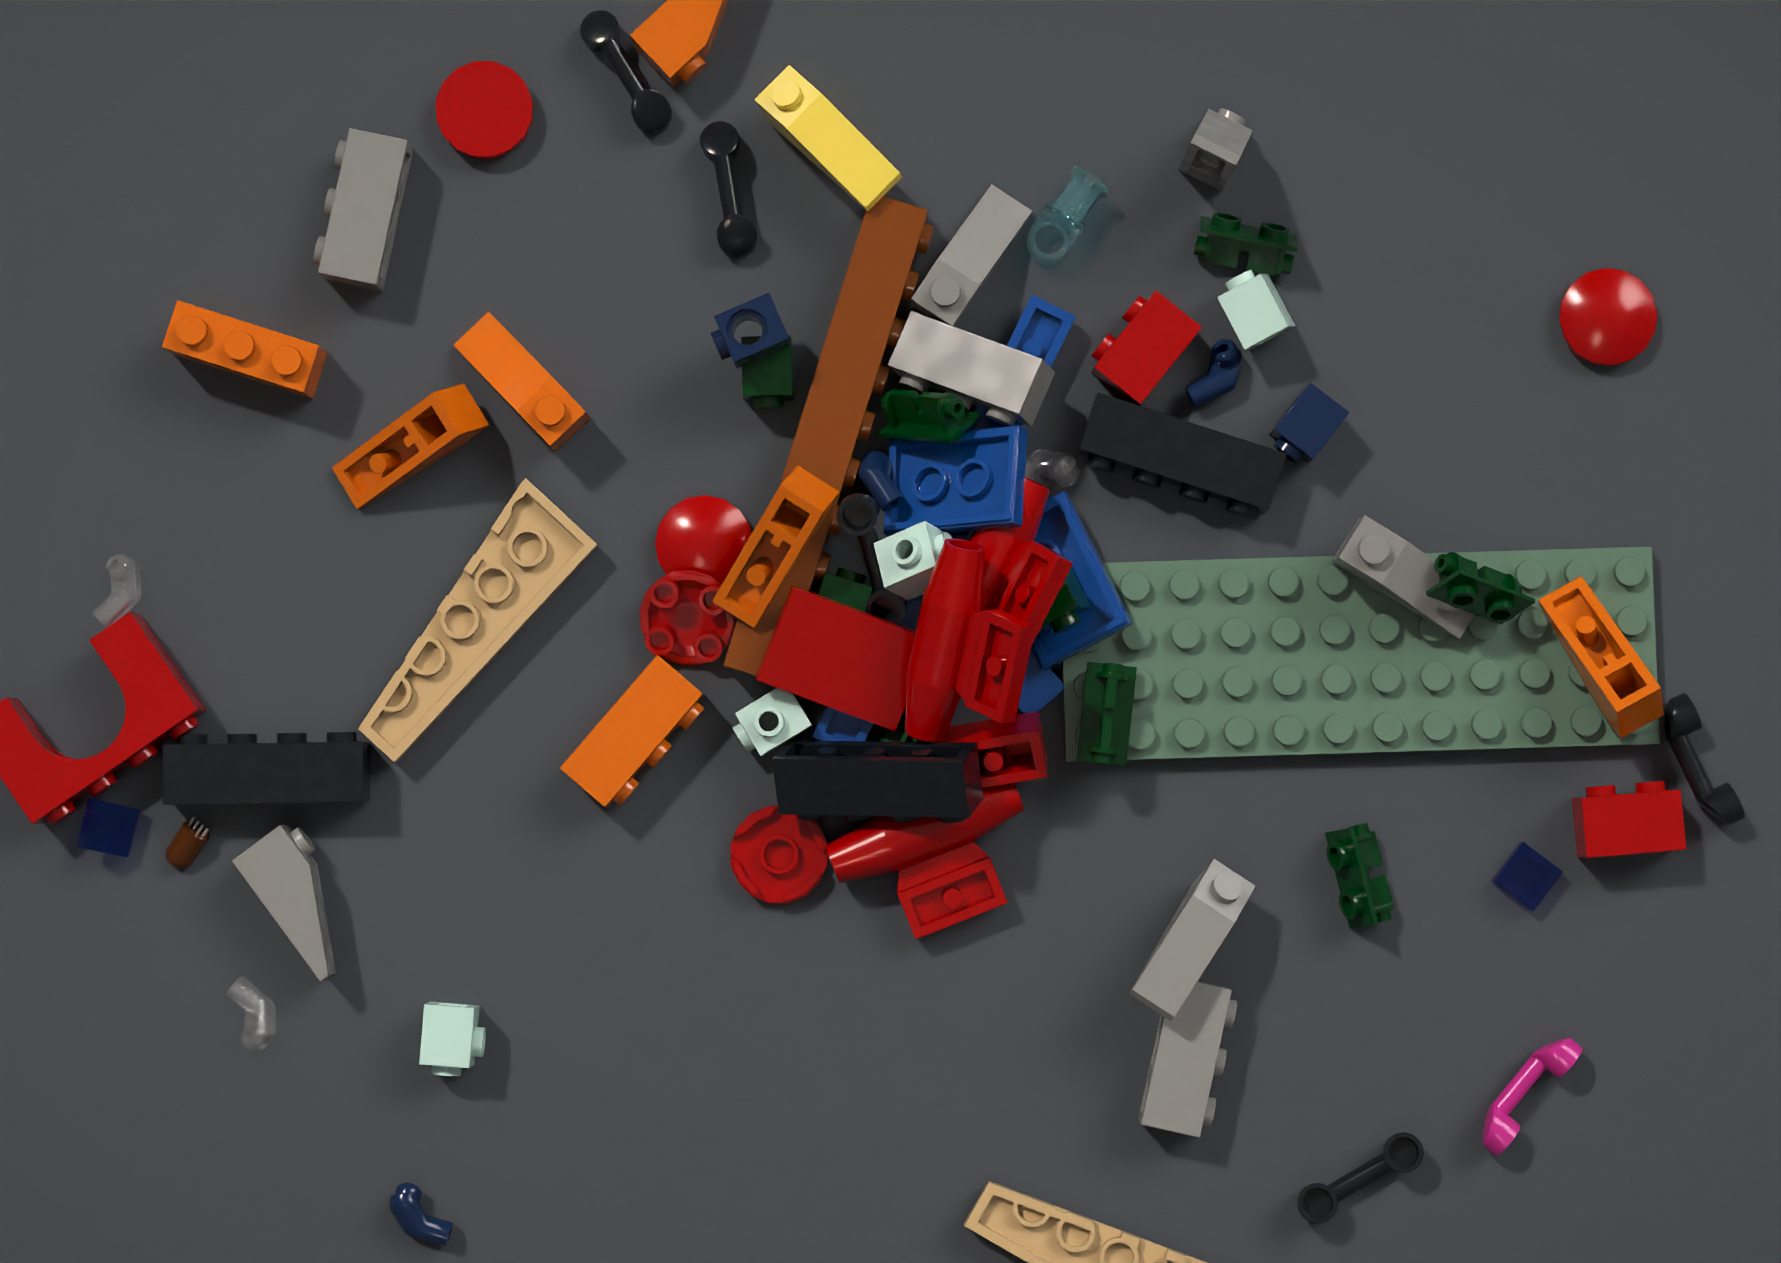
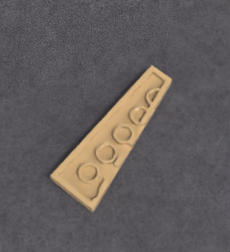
(501, 589)
(1055, 1235)

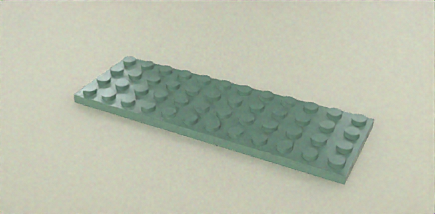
(1325, 664)

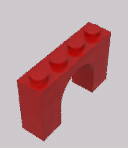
(156, 707)

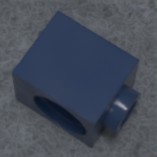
(759, 310)
(1308, 424)

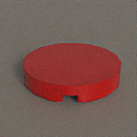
(484, 110)
(778, 855)

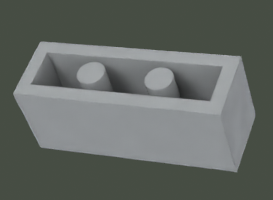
(363, 209)
(971, 367)
(1186, 1061)

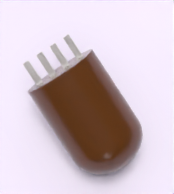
(187, 844)

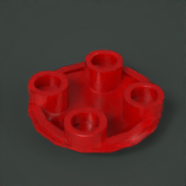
(1607, 316)
(701, 536)
(683, 620)

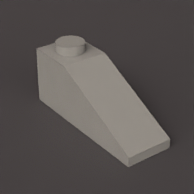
(1216, 148)
(970, 257)
(1398, 572)
(290, 888)
(1192, 938)

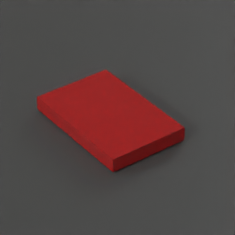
(839, 658)

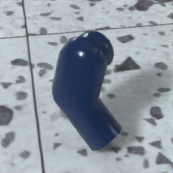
(1221, 375)
(875, 474)
(412, 1218)

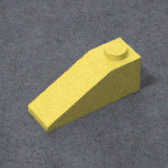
(827, 138)

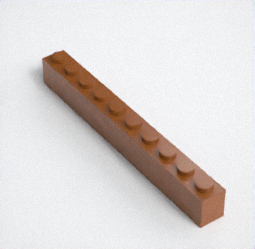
(843, 387)

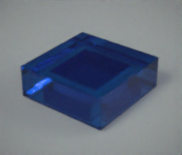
(108, 827)
(1527, 876)

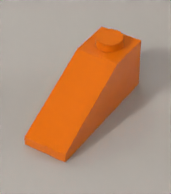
(679, 37)
(522, 381)
(410, 444)
(775, 545)
(1603, 657)

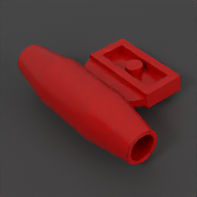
(1018, 571)
(963, 649)
(937, 863)

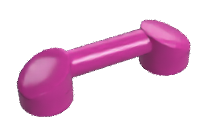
(1498, 1126)

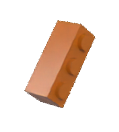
(245, 349)
(634, 733)

